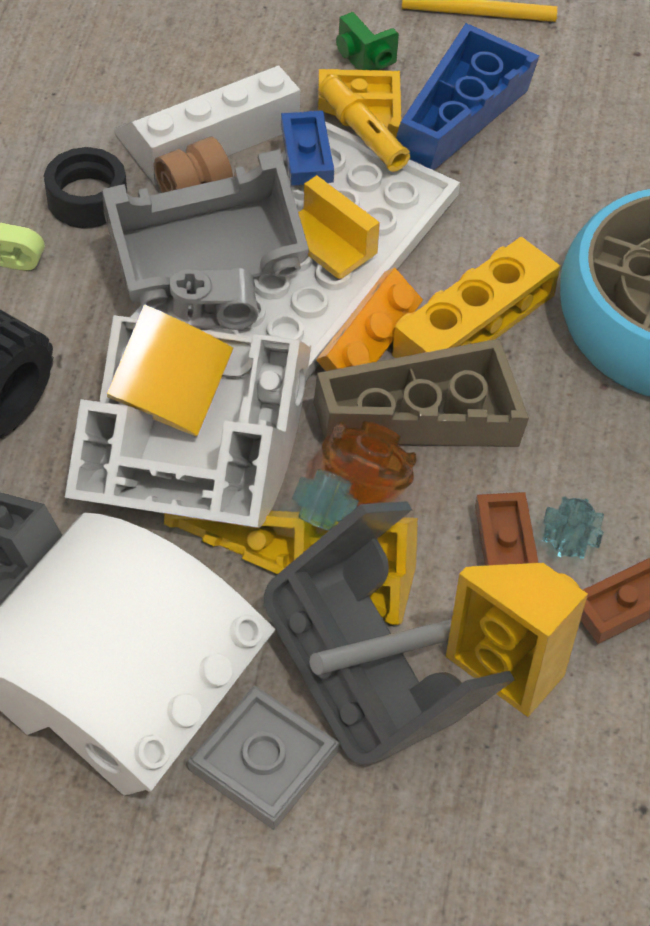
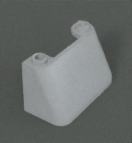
(207, 226)

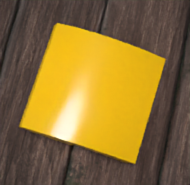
(170, 370)

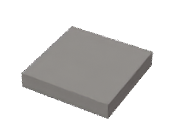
(263, 756)

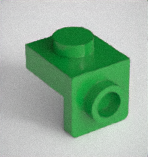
(363, 47)

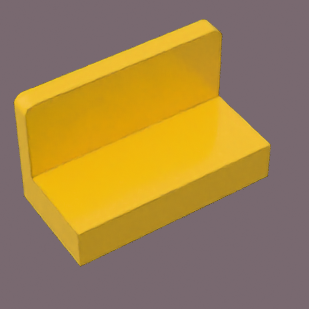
(337, 229)

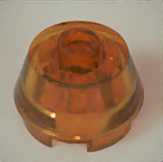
(370, 461)

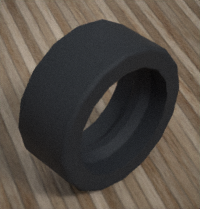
(76, 165)

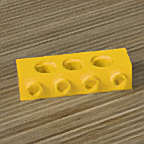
(481, 303)

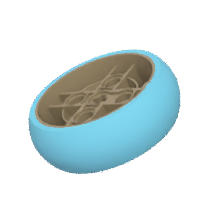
(607, 265)

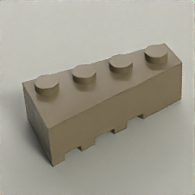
(429, 397)

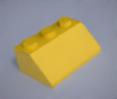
(517, 623)

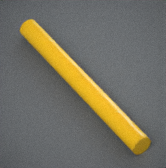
(486, 8)

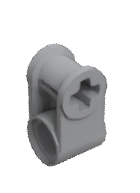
(217, 298)

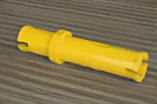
(354, 112)

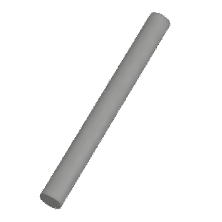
(379, 647)

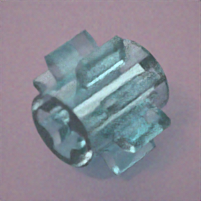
(324, 499)
(573, 527)

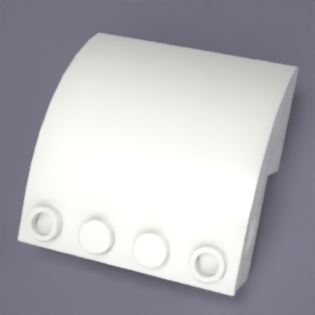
(223, 473)
(122, 648)

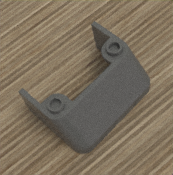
(326, 604)

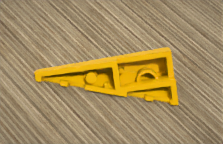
(287, 536)

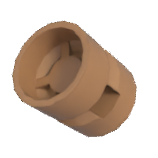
(200, 164)

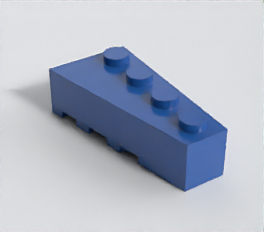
(465, 94)

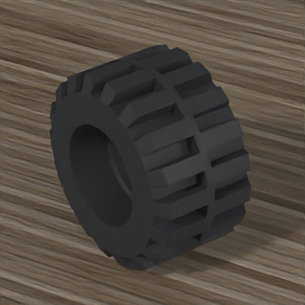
(23, 370)

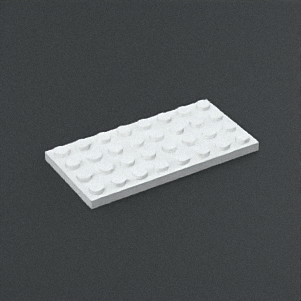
(313, 301)

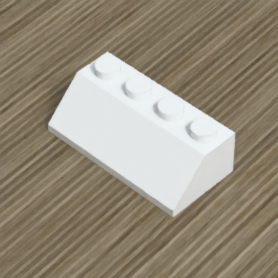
(234, 115)

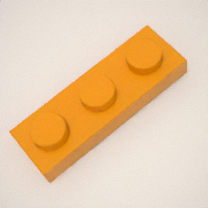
(371, 324)

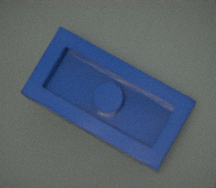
(307, 147)

